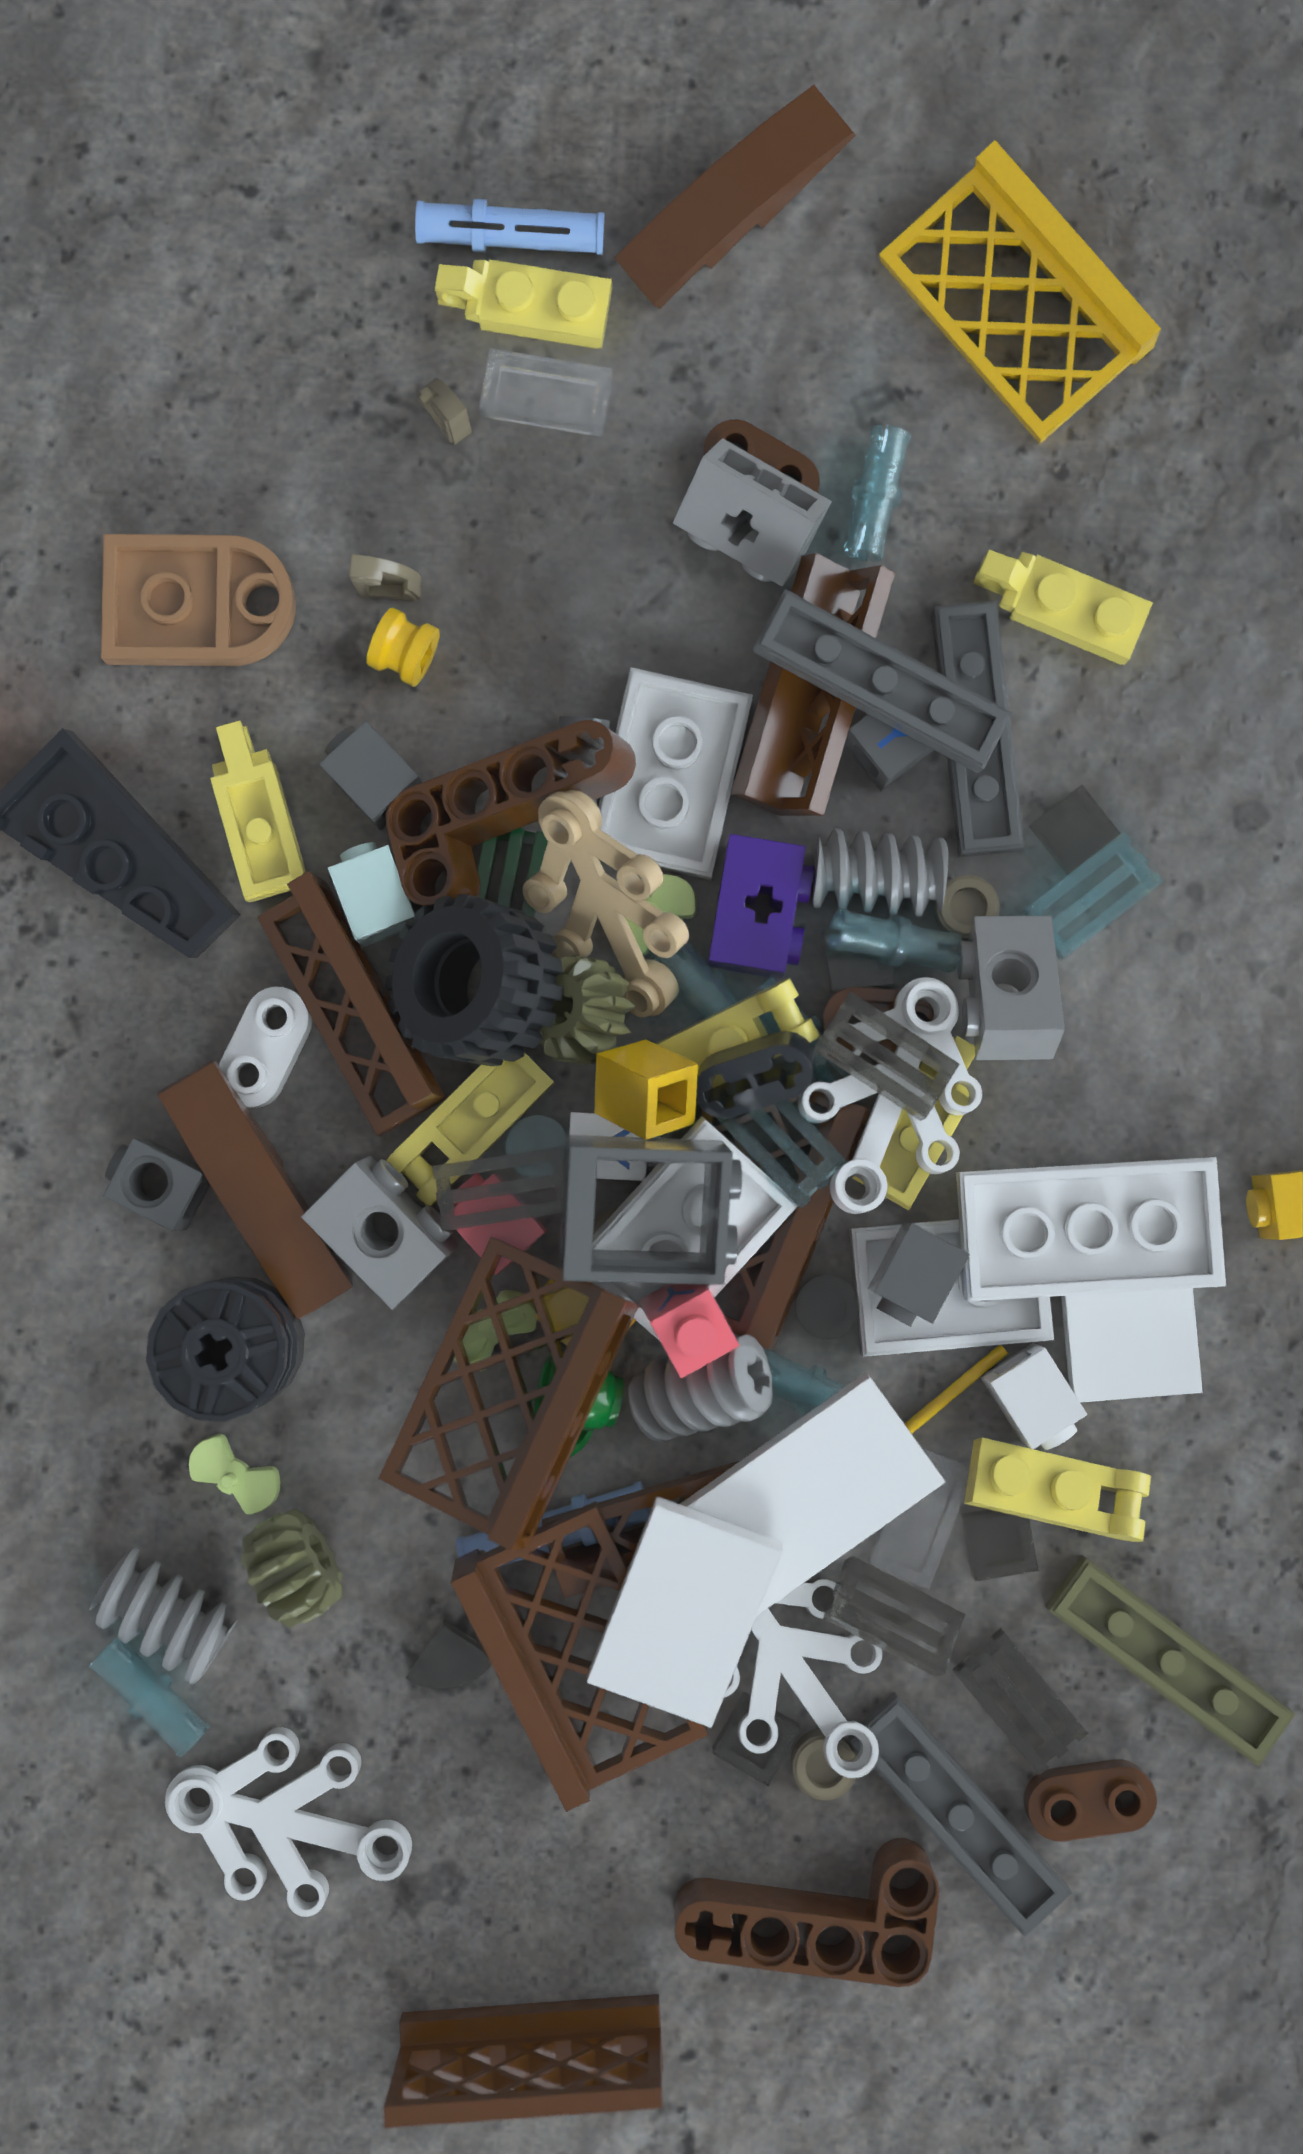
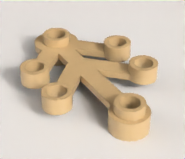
(575, 834)

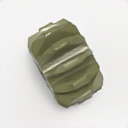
(588, 1012)
(291, 1568)

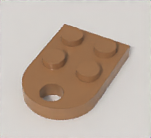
(187, 599)

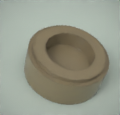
(964, 899)
(812, 1770)

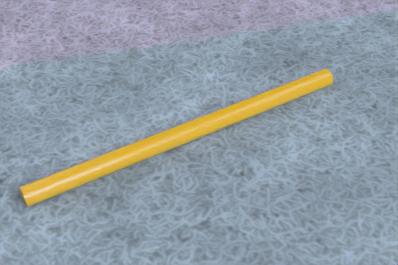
(956, 1388)

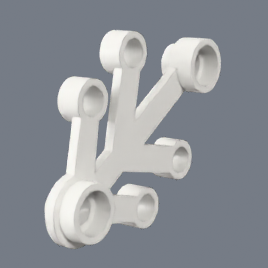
(886, 1113)
(780, 1653)
(278, 1820)

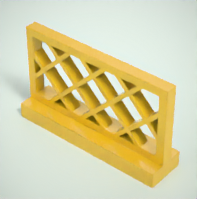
(1064, 260)

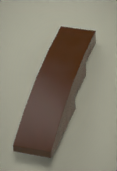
(734, 195)
(254, 1188)

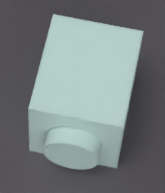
(372, 893)

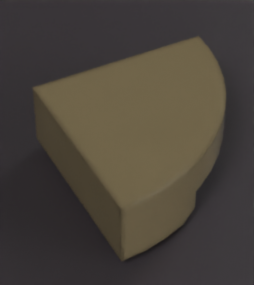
(445, 410)
(384, 579)

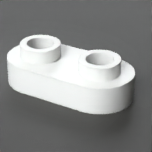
(268, 1049)

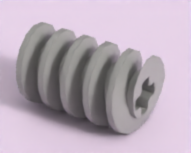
(880, 871)
(715, 1395)
(161, 1616)

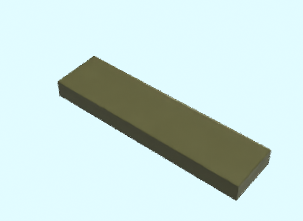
(1170, 1660)

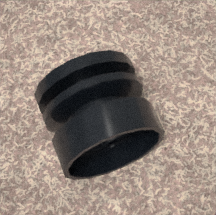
(258, 1368)

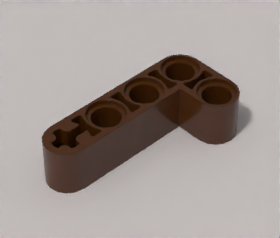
(509, 805)
(806, 1913)

